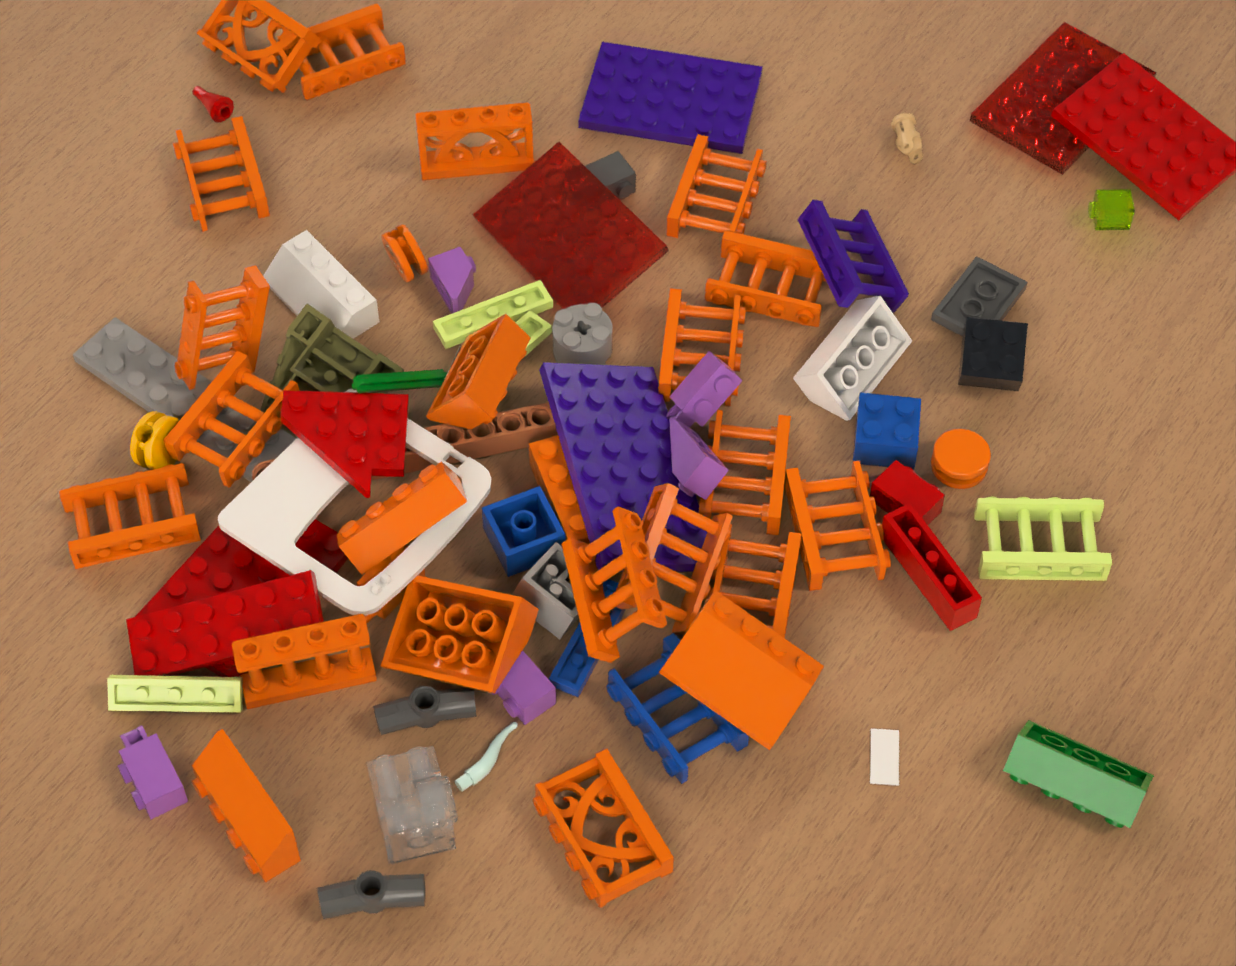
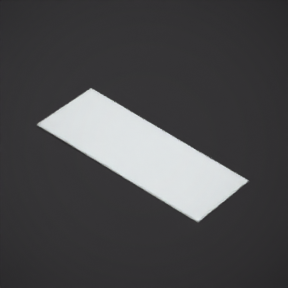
(884, 757)

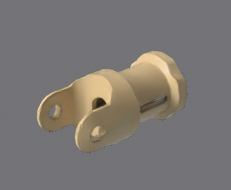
(908, 139)

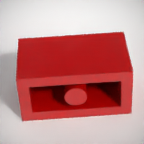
(901, 486)

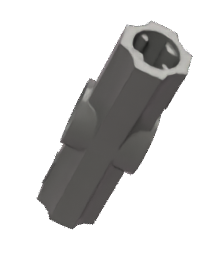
(406, 711)
(350, 898)

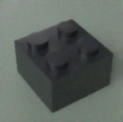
(992, 354)

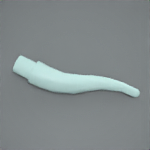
(485, 764)

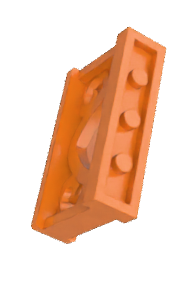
(292, 33)
(495, 156)
(608, 784)

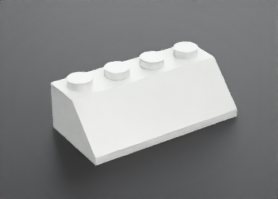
(310, 275)
(853, 357)

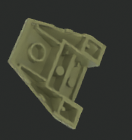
(323, 358)

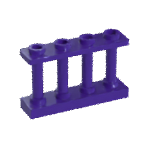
(839, 269)

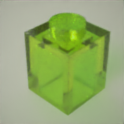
(1112, 209)

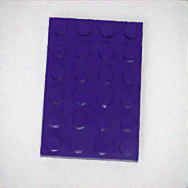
(670, 97)

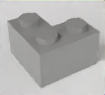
(549, 591)

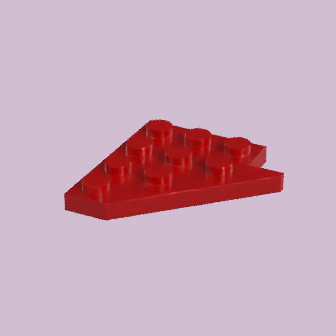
(351, 431)

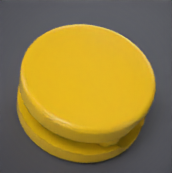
(147, 440)

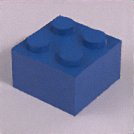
(887, 430)
(522, 529)

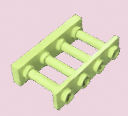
(1042, 565)

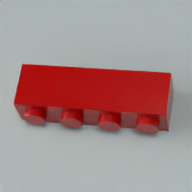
(930, 567)

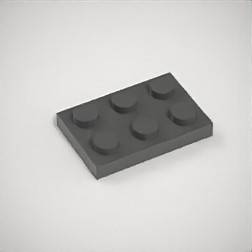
(979, 293)

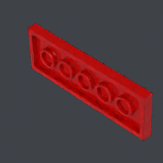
(204, 629)

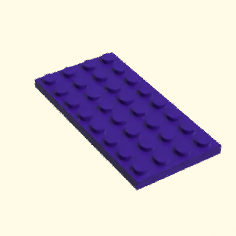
(617, 449)

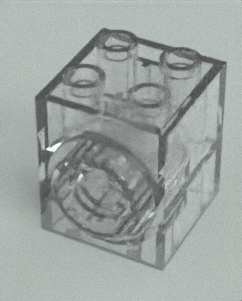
(412, 804)

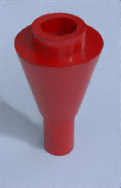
(217, 106)

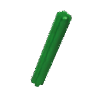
(398, 381)

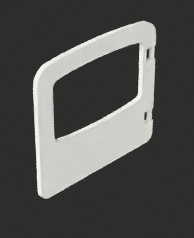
(300, 484)

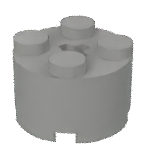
(582, 335)

